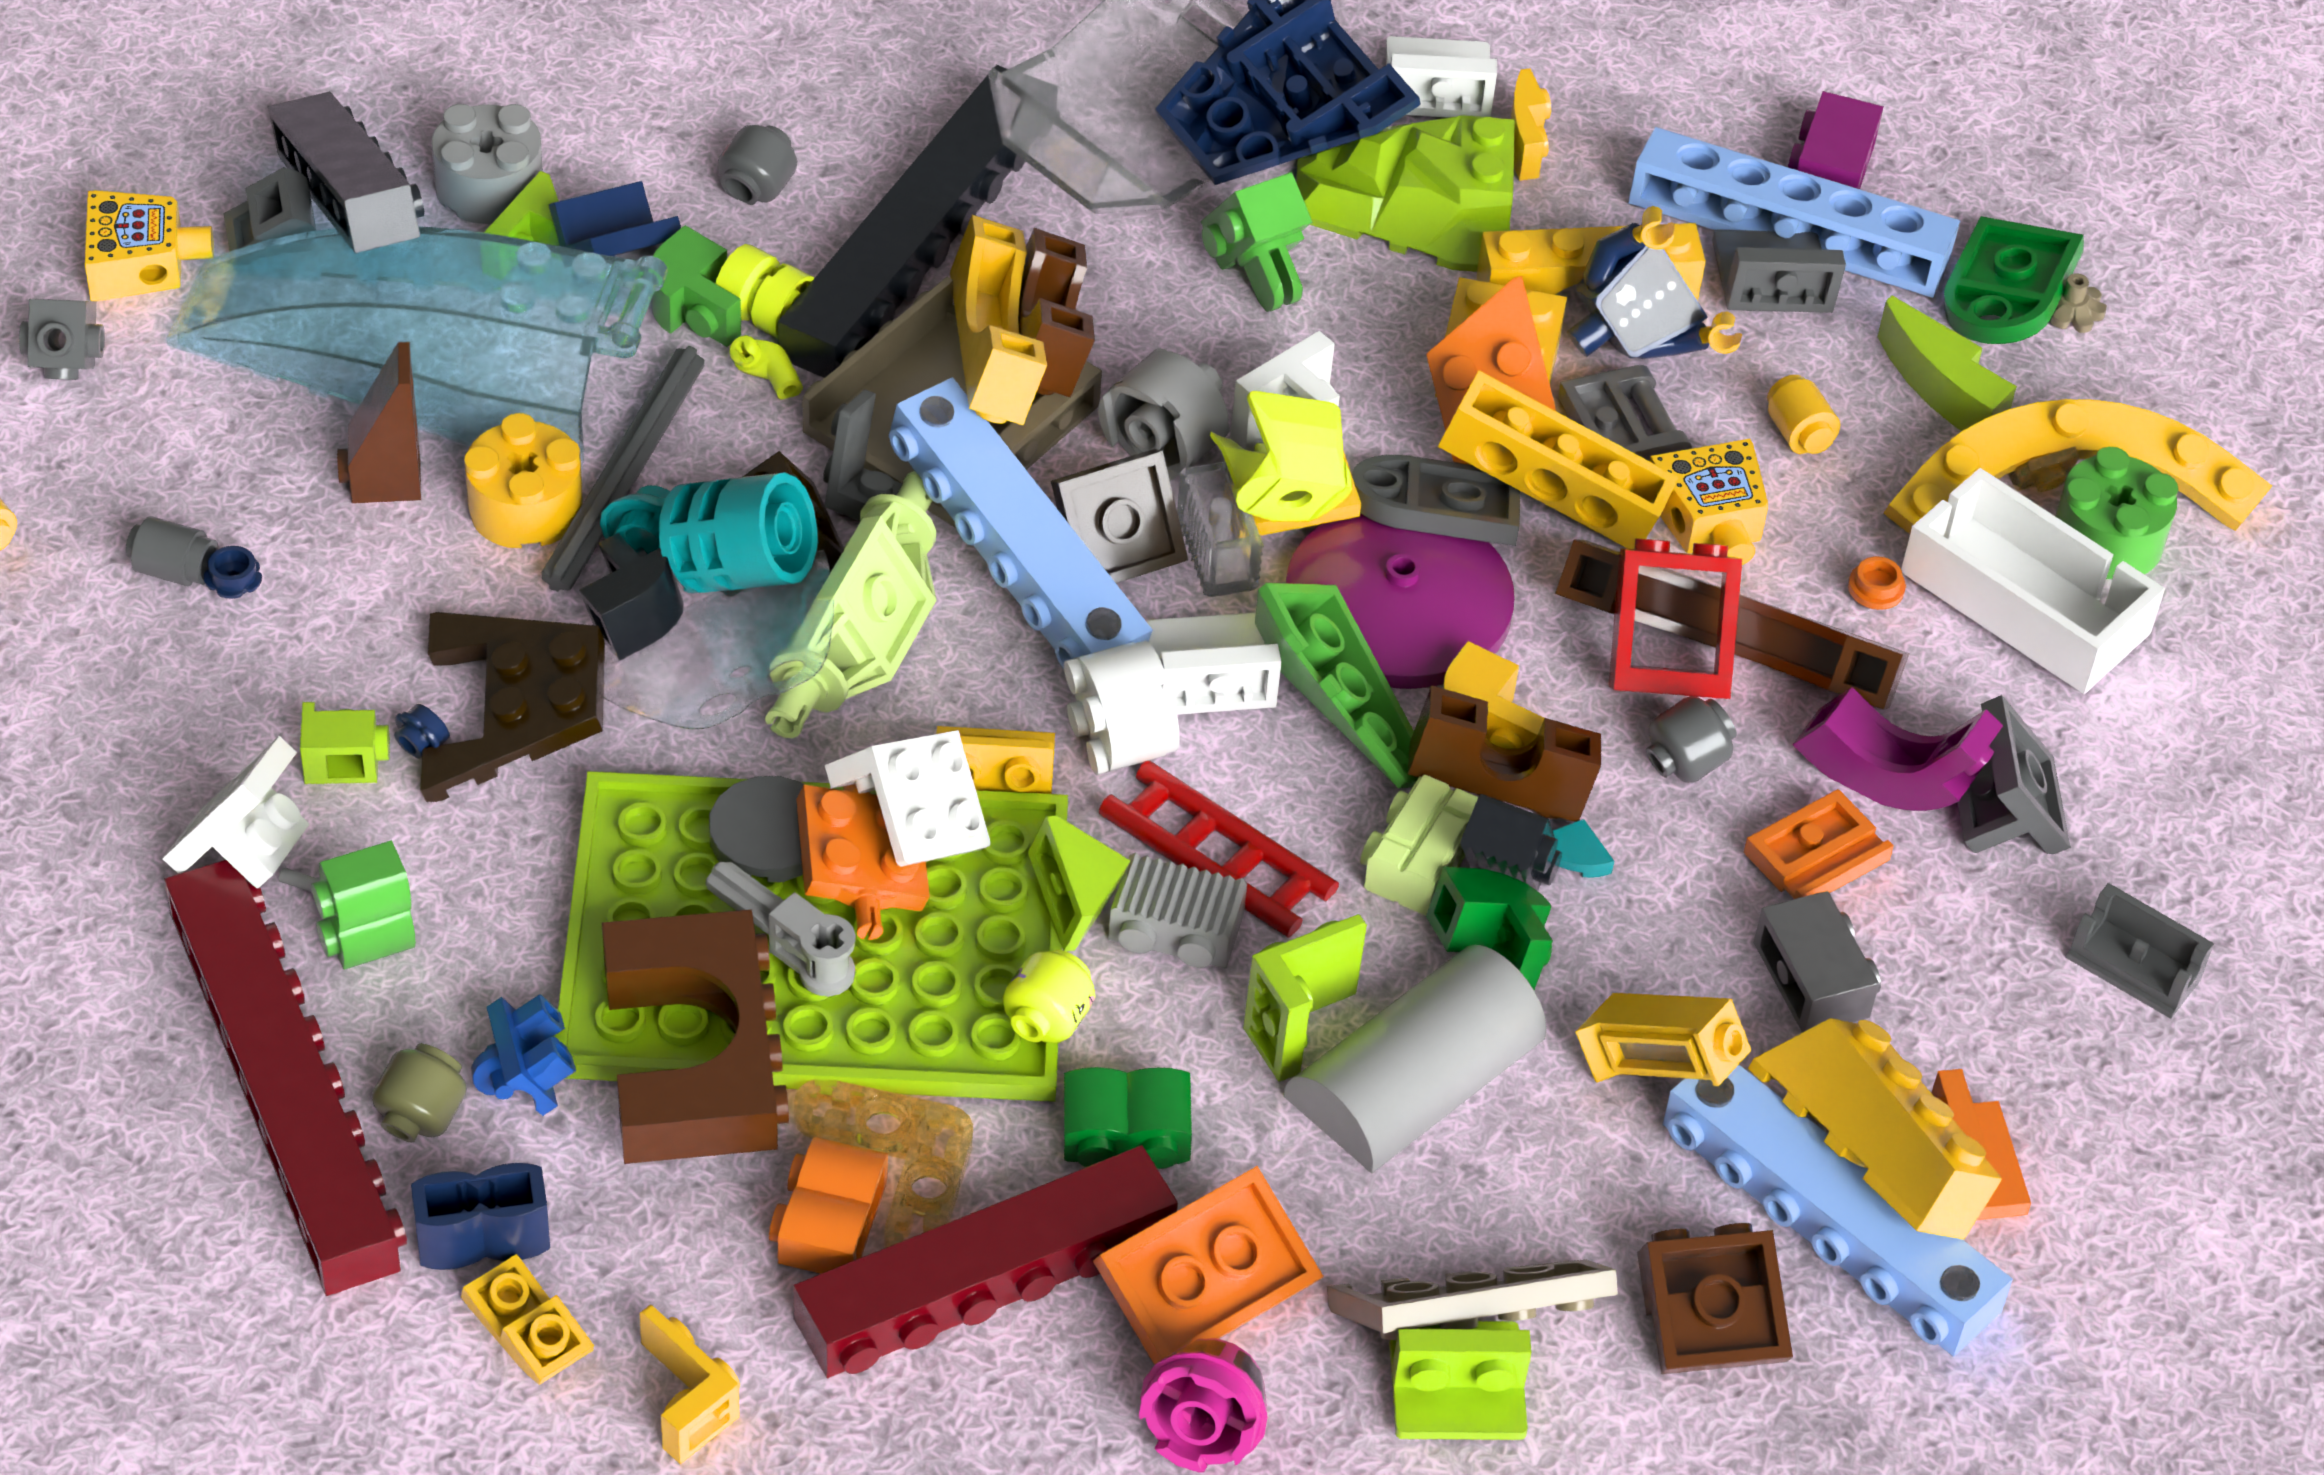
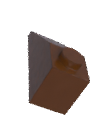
(384, 438)

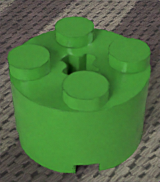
(2120, 507)

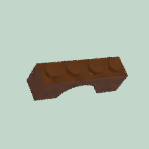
(1048, 308)

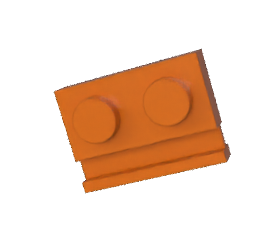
(1818, 847)

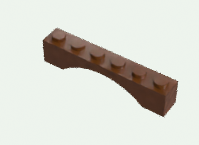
(1763, 631)

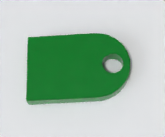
(2010, 274)

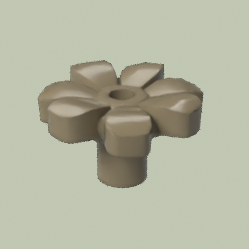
(2079, 305)

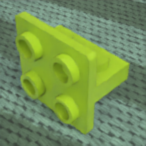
(1461, 1382)

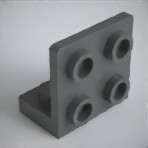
(1776, 272)

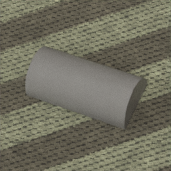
(1421, 1056)

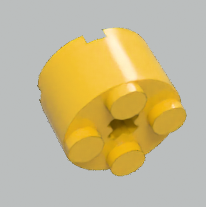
(523, 482)

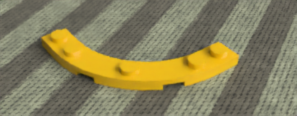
(2027, 432)

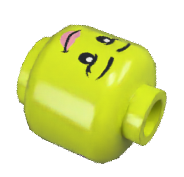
(1049, 996)

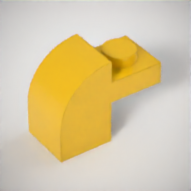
(1493, 679)

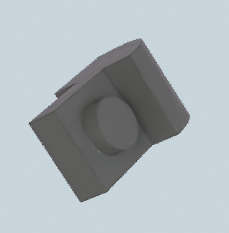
(273, 209)

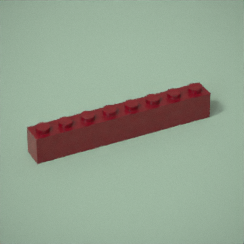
(284, 1078)

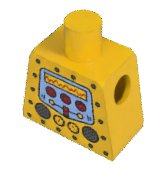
(138, 244)
(1716, 497)

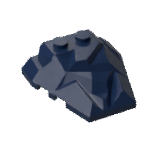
(1280, 92)

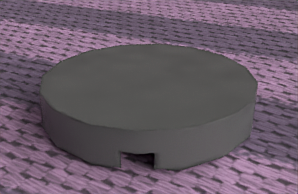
(759, 827)

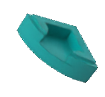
(1583, 850)

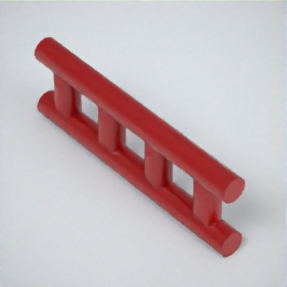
(1210, 817)

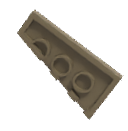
(1475, 1295)

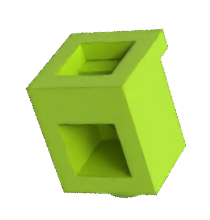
(341, 745)

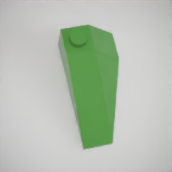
(1336, 671)

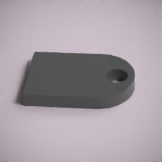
(1437, 498)

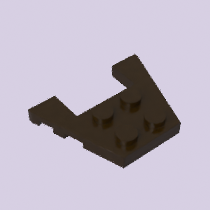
(538, 692)

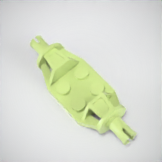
(880, 604)

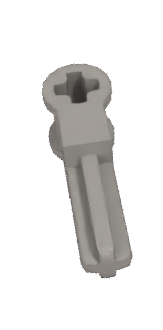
(798, 932)

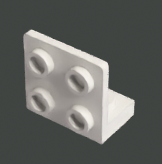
(1445, 74)
(1216, 663)
(921, 793)

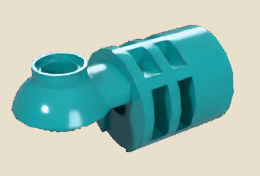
(722, 530)

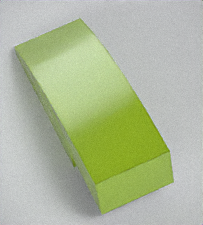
(1942, 366)

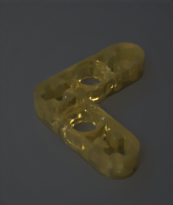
(913, 1141)

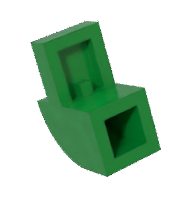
(1492, 912)

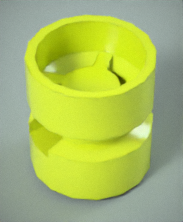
(762, 285)

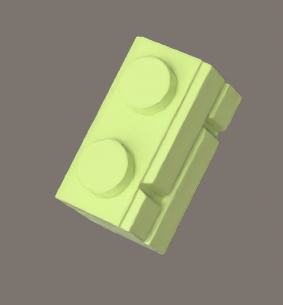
(1417, 843)

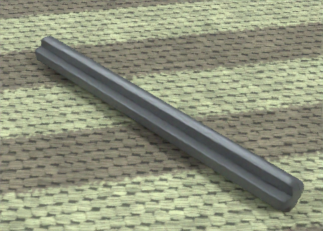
(623, 468)

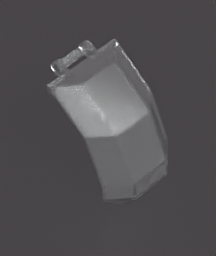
(1091, 102)

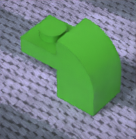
(691, 289)

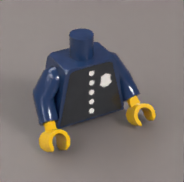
(1642, 299)

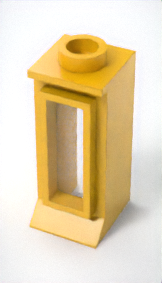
(1664, 1037)

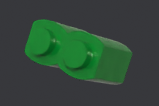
(1122, 1110)

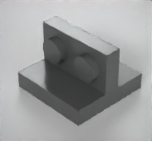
(2014, 790)

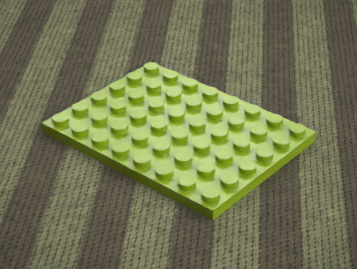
(922, 994)

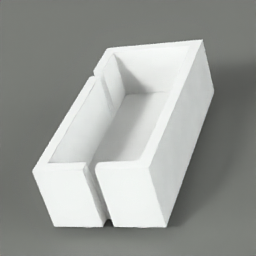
(2031, 580)

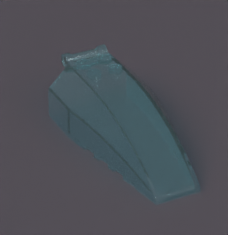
(486, 317)

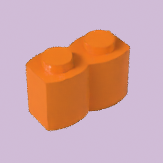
(830, 1205)

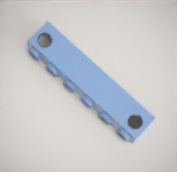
(1013, 524)
(1802, 1183)

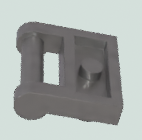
(1601, 406)

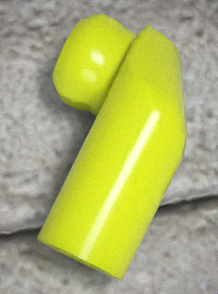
(766, 361)

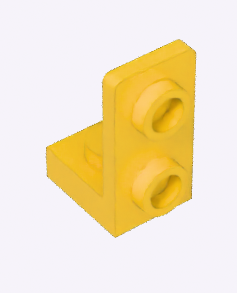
(713, 1397)

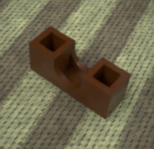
(1546, 776)

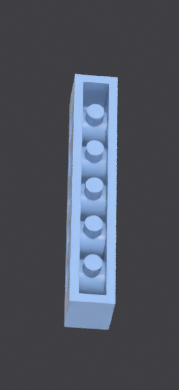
(1743, 192)

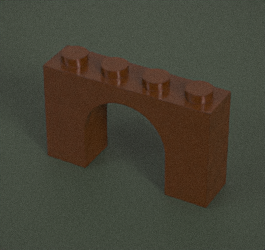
(731, 1099)

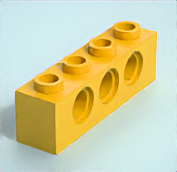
(1558, 461)

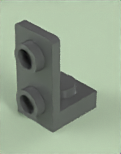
(845, 474)

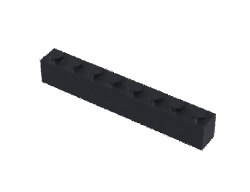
(900, 238)

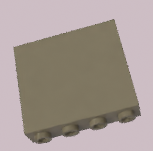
(916, 355)

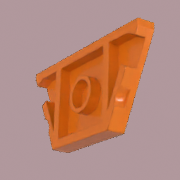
(1498, 342)

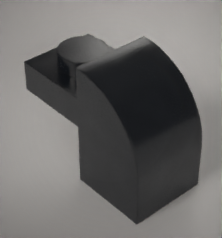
(634, 601)

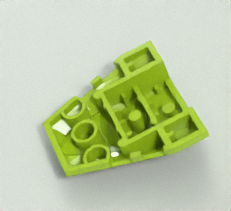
(1417, 186)

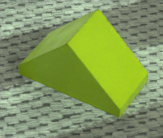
(1074, 876)

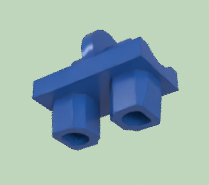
(524, 1053)

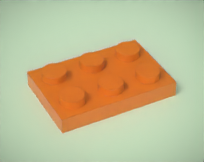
(1208, 1266)

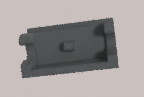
(2140, 951)

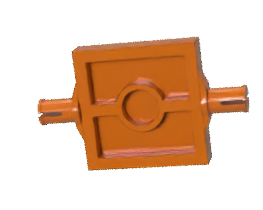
(852, 858)

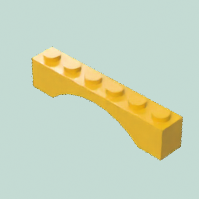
(997, 361)

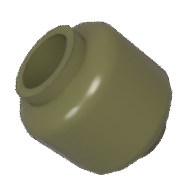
(419, 1092)

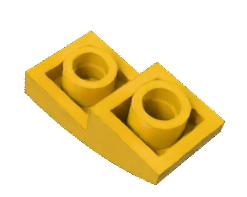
(1529, 111)
(525, 1321)

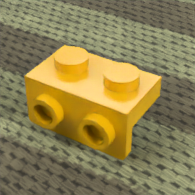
(1008, 758)

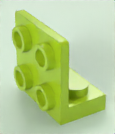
(1298, 979)

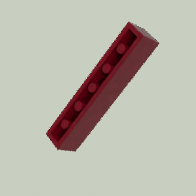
(977, 1263)

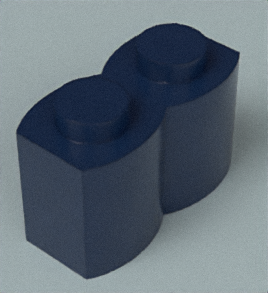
(480, 1215)

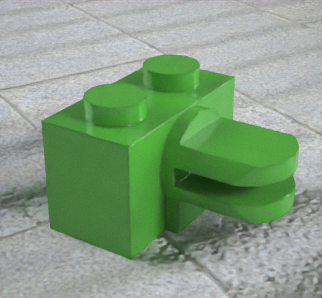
(1256, 232)

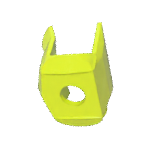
(1299, 465)

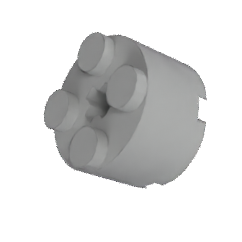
(484, 158)
(1166, 407)

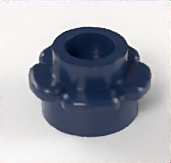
(236, 562)
(419, 730)

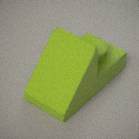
(529, 213)

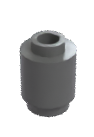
(170, 551)

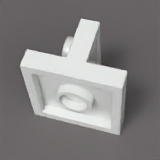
(1297, 372)
(246, 821)

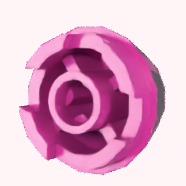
(1205, 1404)

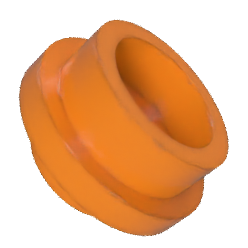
(1877, 583)

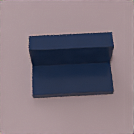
(610, 221)

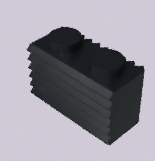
(1511, 842)

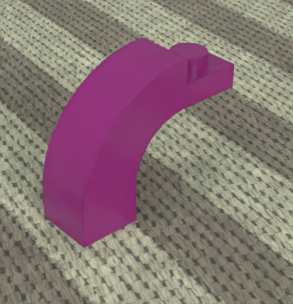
(1891, 764)

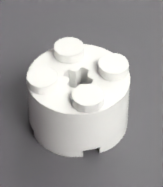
(1121, 706)

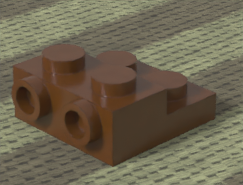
(1715, 1299)

